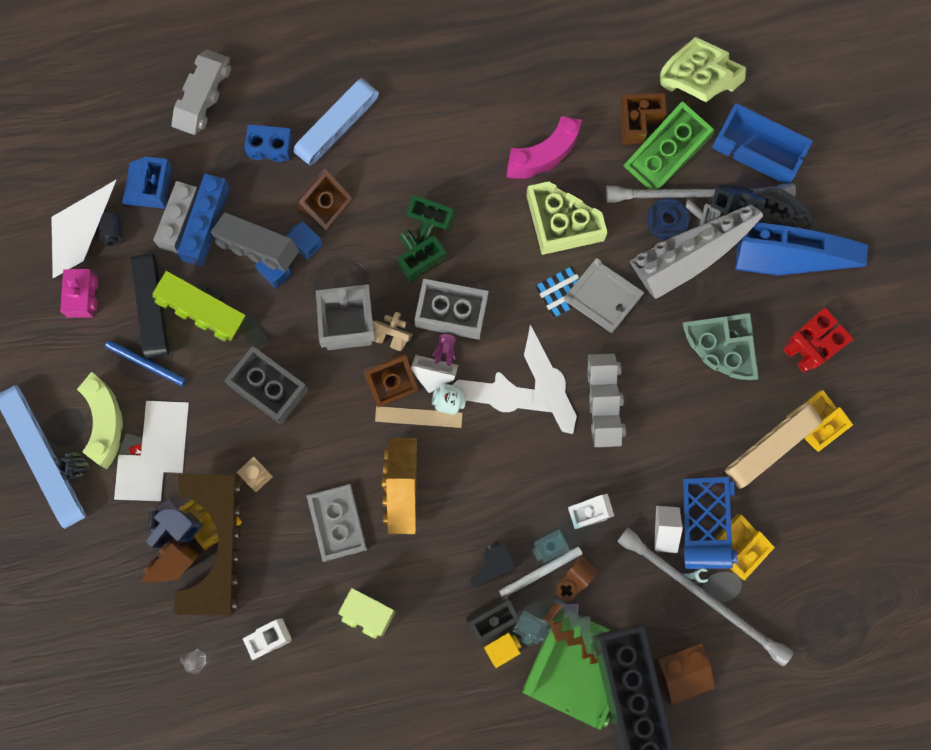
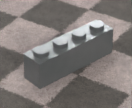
(255, 242)

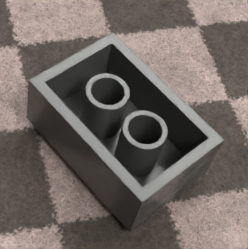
(266, 385)

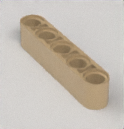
(773, 445)

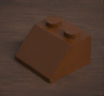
(685, 673)

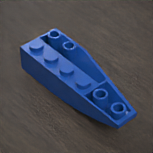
(796, 250)

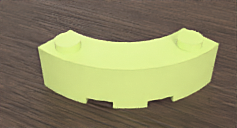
(106, 421)

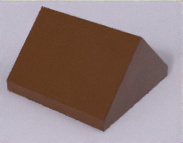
(323, 200)
(391, 380)

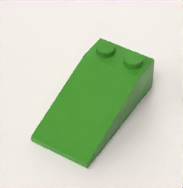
(669, 147)

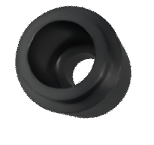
(110, 229)

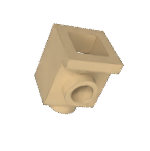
(254, 474)

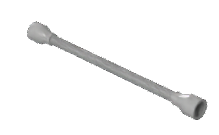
(616, 193)
(778, 651)

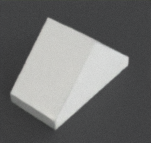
(667, 529)

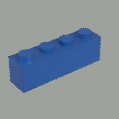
(202, 220)

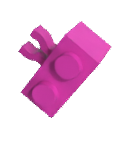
(78, 293)

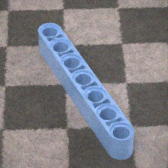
(40, 457)

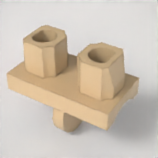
(400, 336)

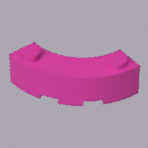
(546, 155)

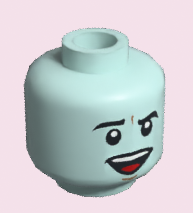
(448, 399)

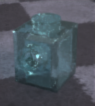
(550, 547)
(530, 629)

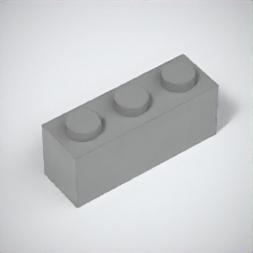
(175, 217)

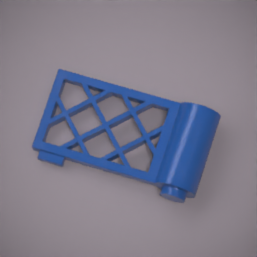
(712, 553)

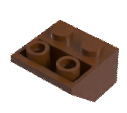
(173, 562)

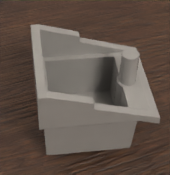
(345, 317)

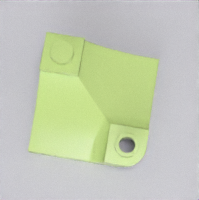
(702, 70)

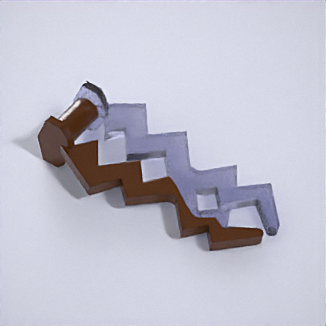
(572, 611)

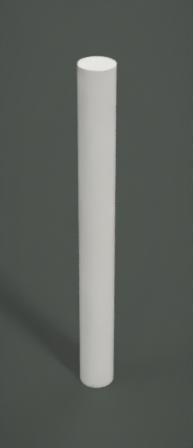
(540, 572)

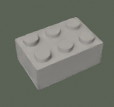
(451, 309)

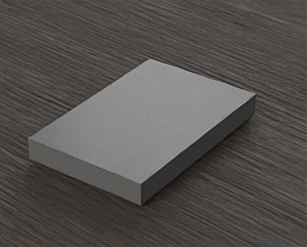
(336, 522)

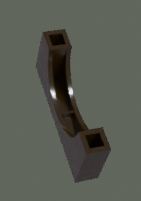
(217, 590)

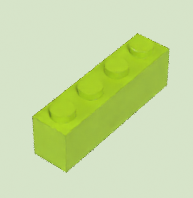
(198, 305)

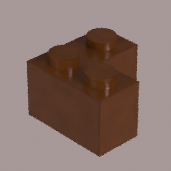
(636, 112)

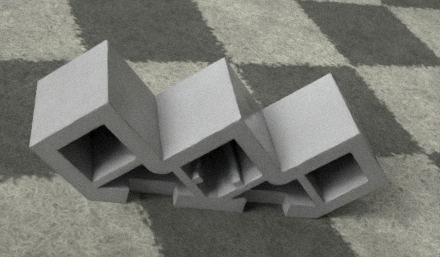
(200, 91)
(605, 400)

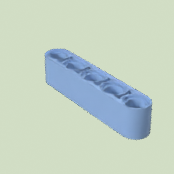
(335, 122)

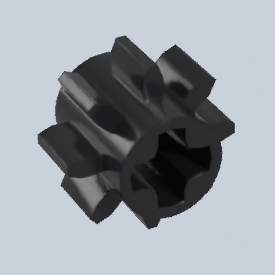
(73, 465)

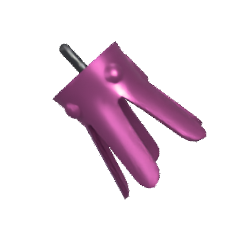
(446, 345)

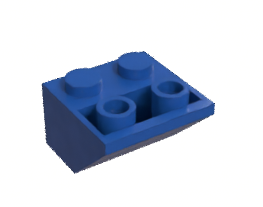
(148, 182)

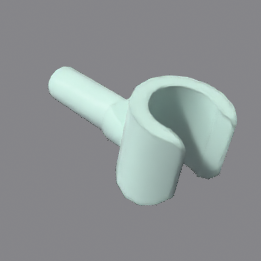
(695, 576)

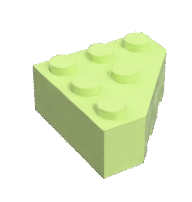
(563, 219)

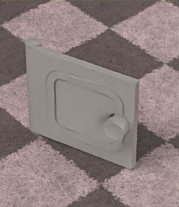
(600, 293)

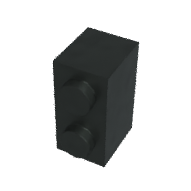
(492, 618)

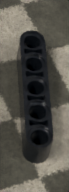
(150, 314)

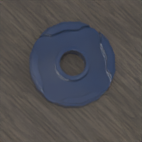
(671, 207)

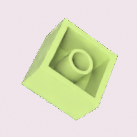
(367, 613)

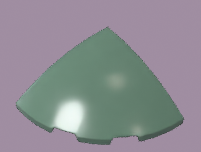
(725, 344)

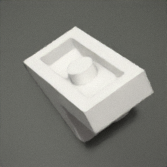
(591, 511)

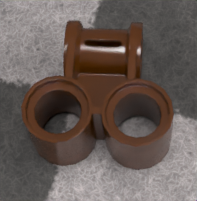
(578, 576)

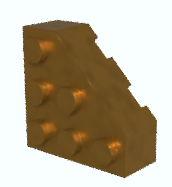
(400, 484)

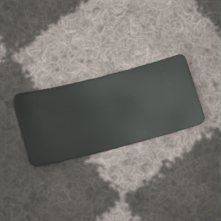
(253, 331)

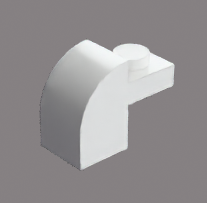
(267, 638)

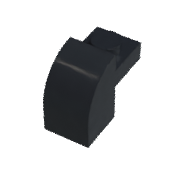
(733, 197)

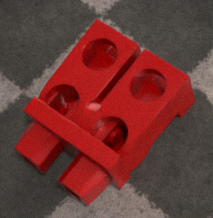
(812, 346)

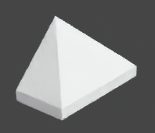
(432, 374)

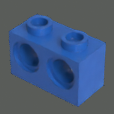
(270, 137)

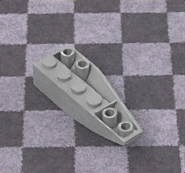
(693, 251)

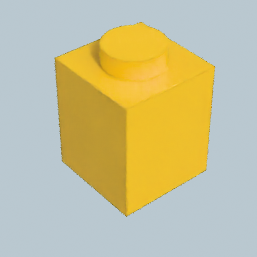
(503, 649)

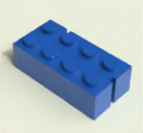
(762, 144)

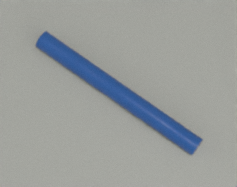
(145, 362)

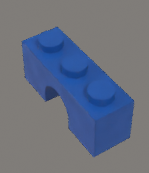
(307, 244)

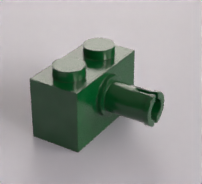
(430, 216)
(420, 257)

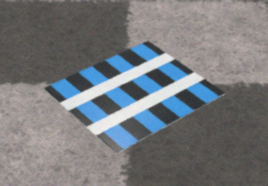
(555, 289)

